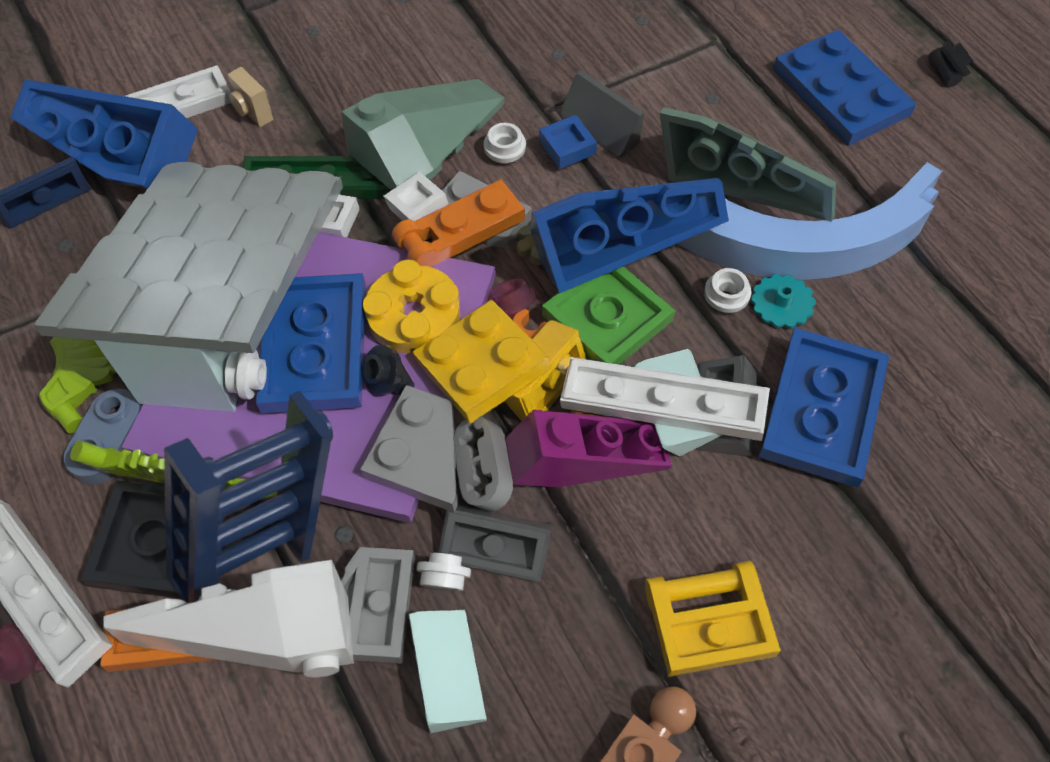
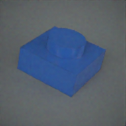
(567, 141)

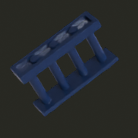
(198, 500)

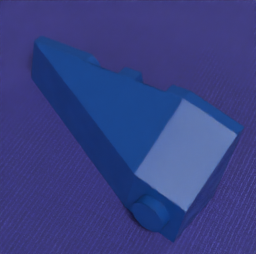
(107, 132)
(616, 227)

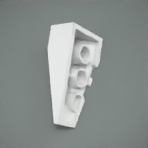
(284, 621)

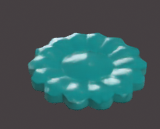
(783, 301)

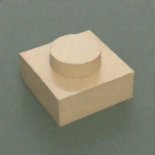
(249, 97)

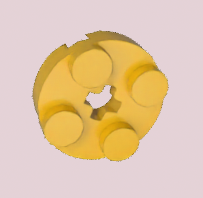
(408, 284)

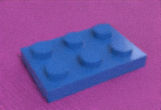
(844, 87)
(316, 344)
(825, 407)

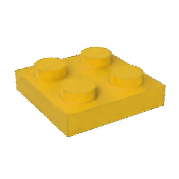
(482, 360)

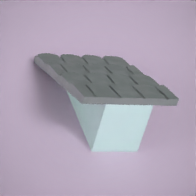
(192, 277)

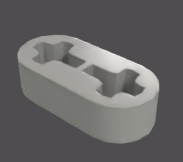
(489, 460)

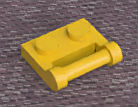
(717, 633)

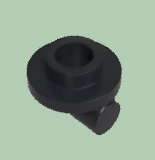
(951, 63)
(385, 371)

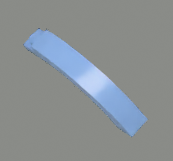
(821, 248)

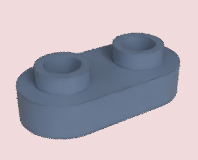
(103, 430)

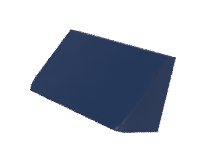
(41, 192)

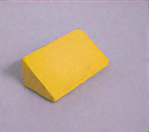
(559, 344)

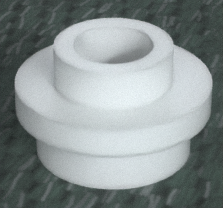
(504, 143)
(730, 281)
(245, 374)
(443, 572)

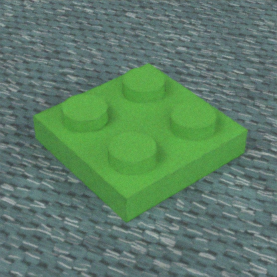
(611, 315)

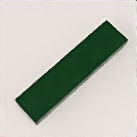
(355, 178)

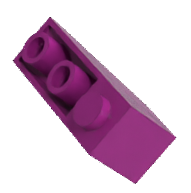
(580, 448)

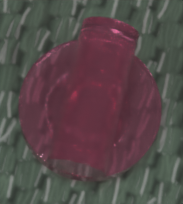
(16, 655)

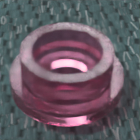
(513, 296)

